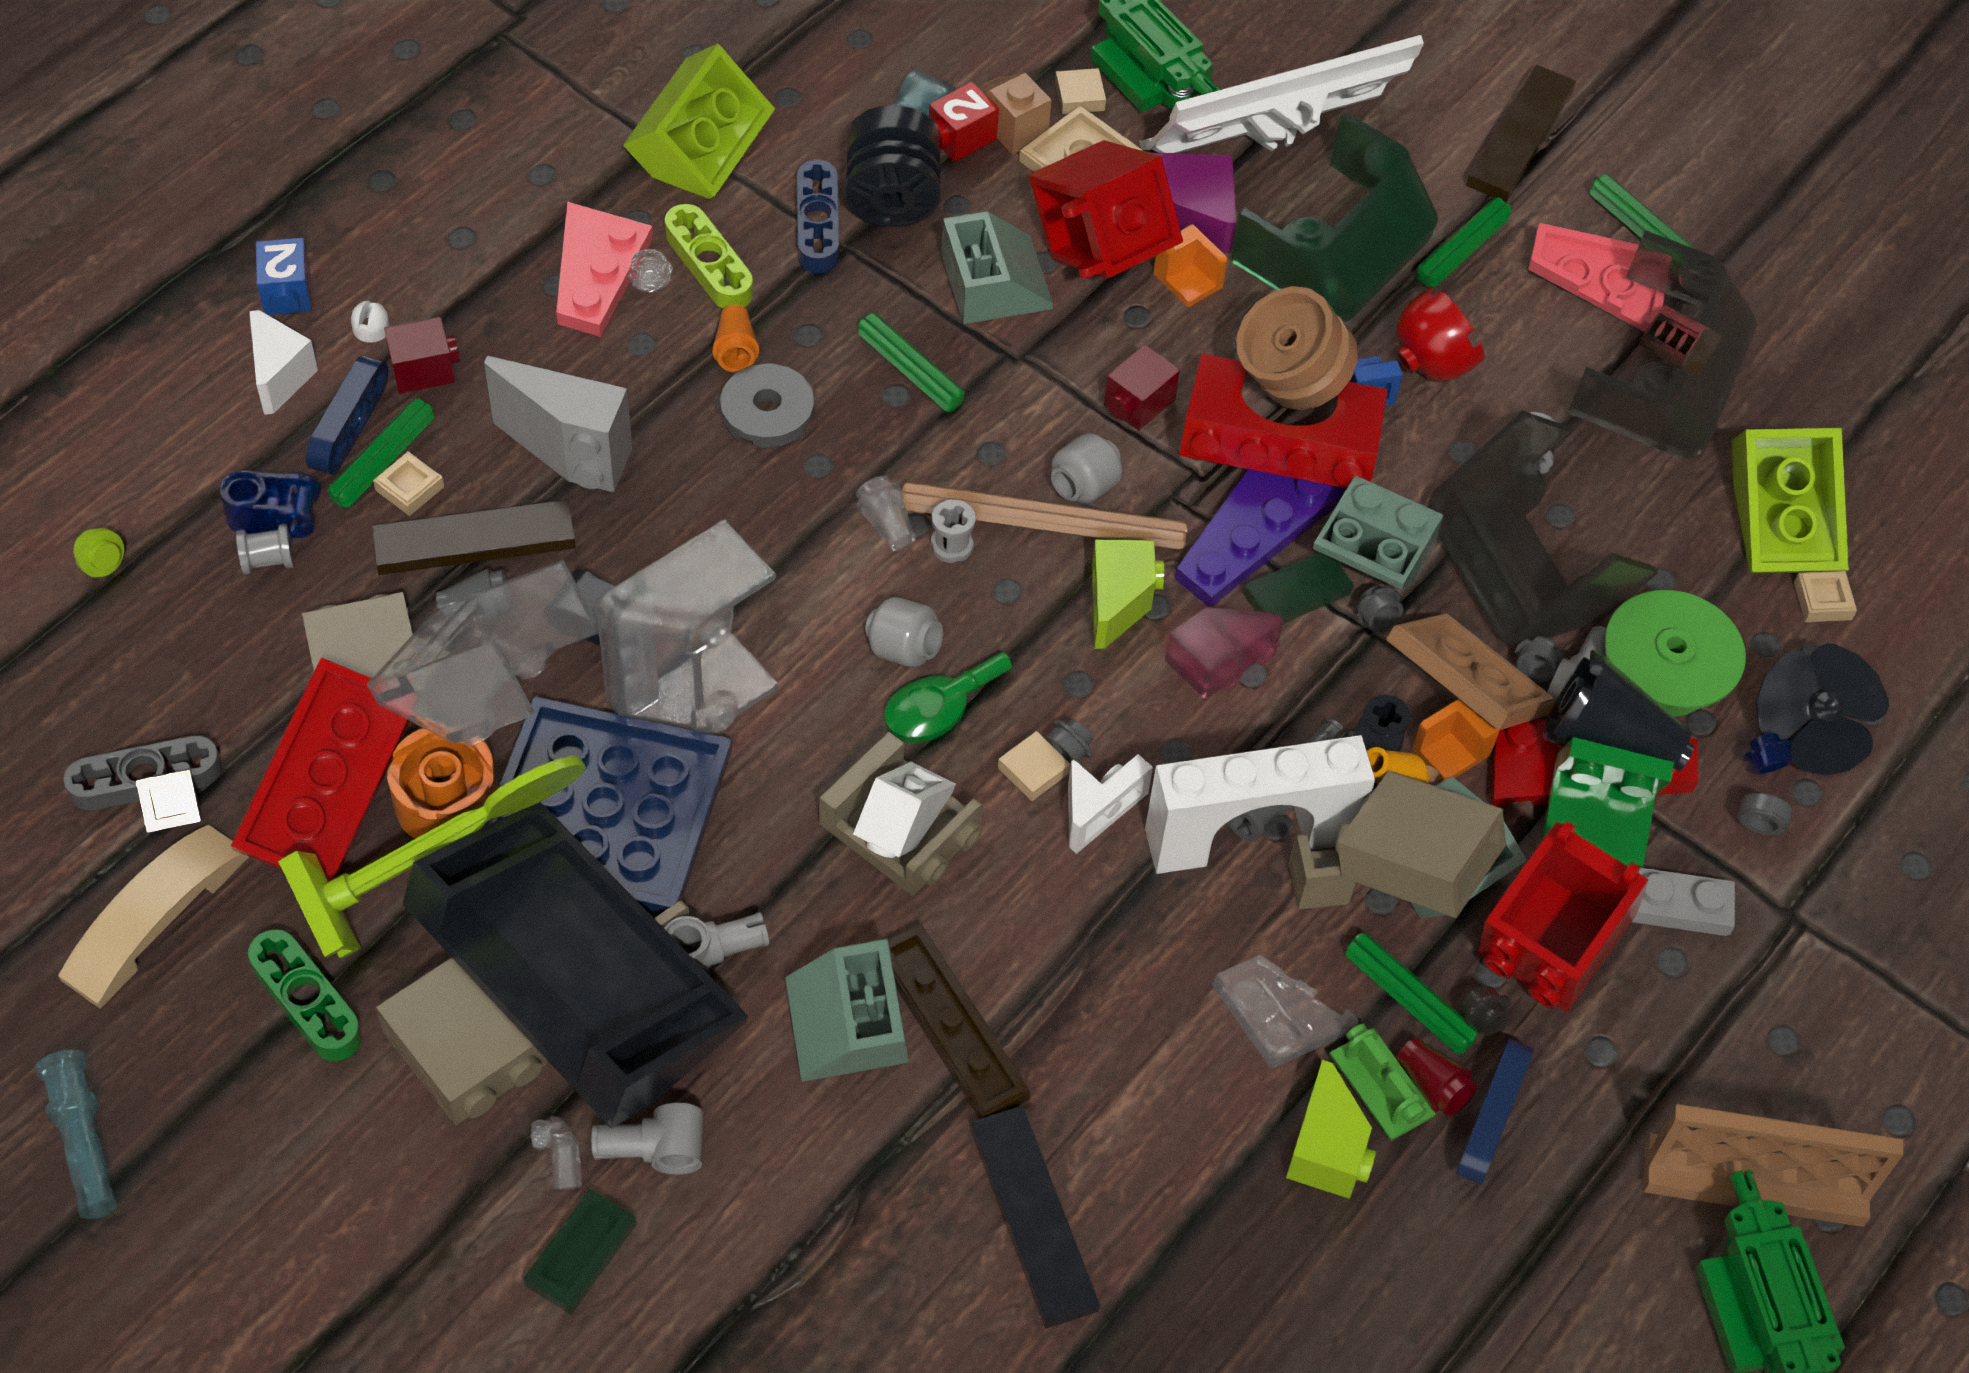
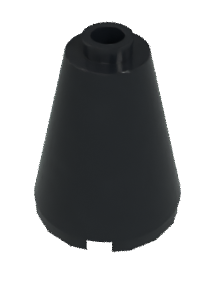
(1612, 710)

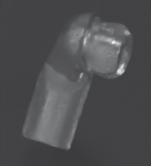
(565, 1151)

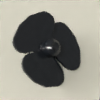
(1817, 694)

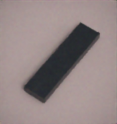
(1034, 1217)

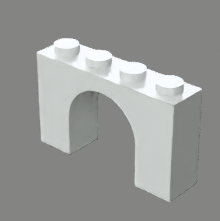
(1200, 795)

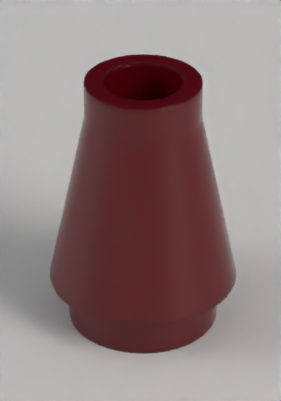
(1439, 1079)

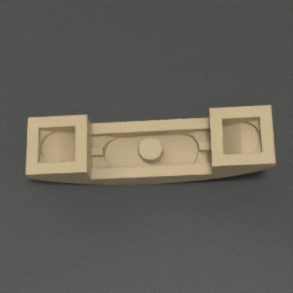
(144, 909)

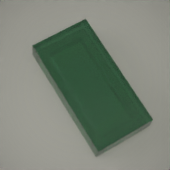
(1299, 587)
(580, 1251)

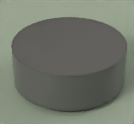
(1764, 814)

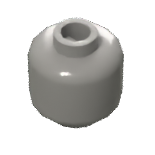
(1086, 469)
(904, 632)

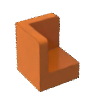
(1191, 268)
(1454, 739)

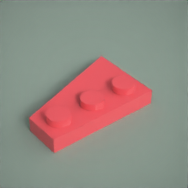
(596, 266)
(1595, 271)

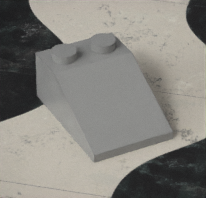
(563, 420)

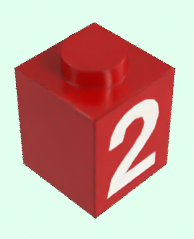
(965, 120)

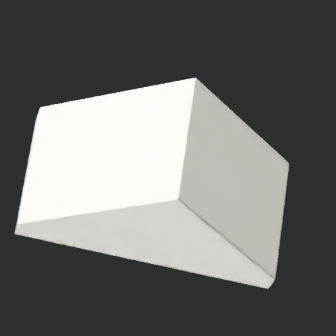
(281, 360)

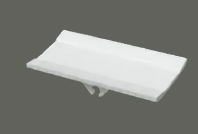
(1283, 102)

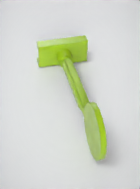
(325, 900)

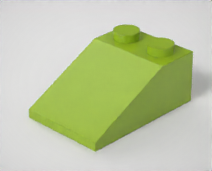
(1791, 499)

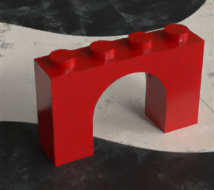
(1228, 432)

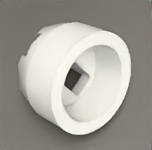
(377, 321)

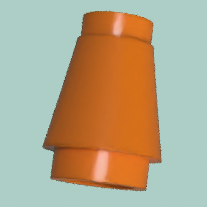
(735, 340)

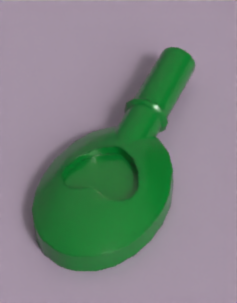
(937, 703)

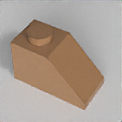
(1022, 109)

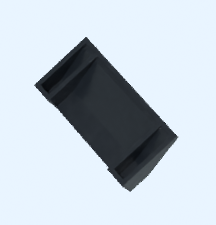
(572, 960)

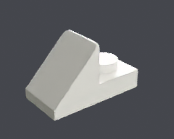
(1098, 805)

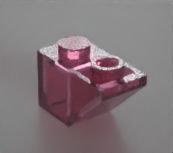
(1220, 645)

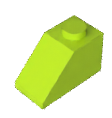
(1122, 586)
(1332, 1138)

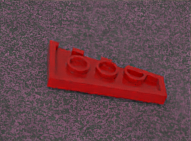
(1526, 764)

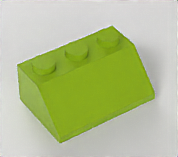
(700, 124)

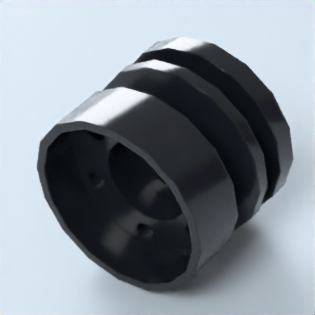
(893, 166)

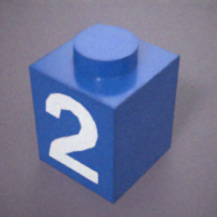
(283, 276)

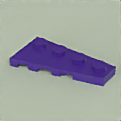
(1251, 529)

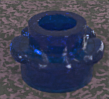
(1768, 754)

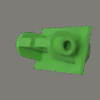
(1381, 1082)

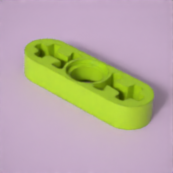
(708, 239)

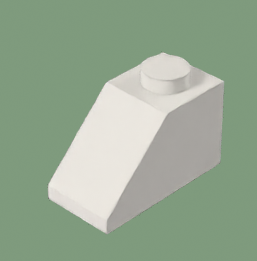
(902, 809)

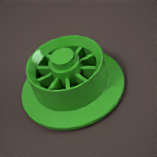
(1676, 649)

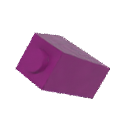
(1203, 194)

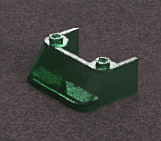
(1366, 247)

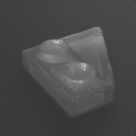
(1279, 1011)

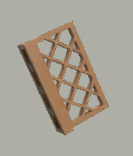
(1804, 1179)

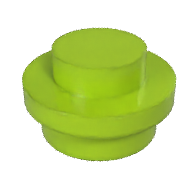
(98, 552)

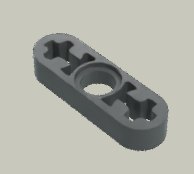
(124, 761)

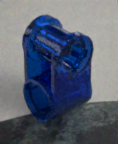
(266, 500)

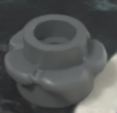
(1379, 607)
(1540, 667)
(1070, 740)

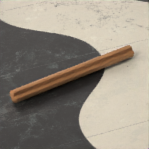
(1050, 515)

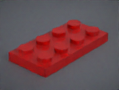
(322, 773)

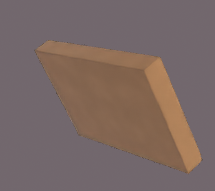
(1472, 671)

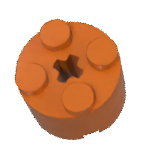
(438, 780)

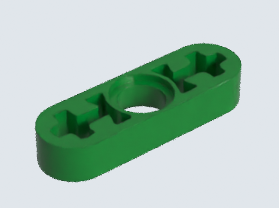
(307, 1017)

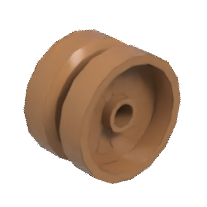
(1297, 348)

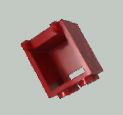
(1106, 208)
(1561, 917)

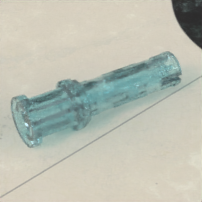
(72, 1110)

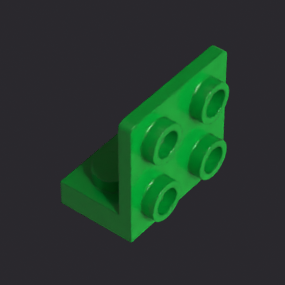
(1607, 796)

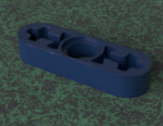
(810, 230)
(347, 415)
(1494, 1111)

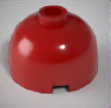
(1435, 338)

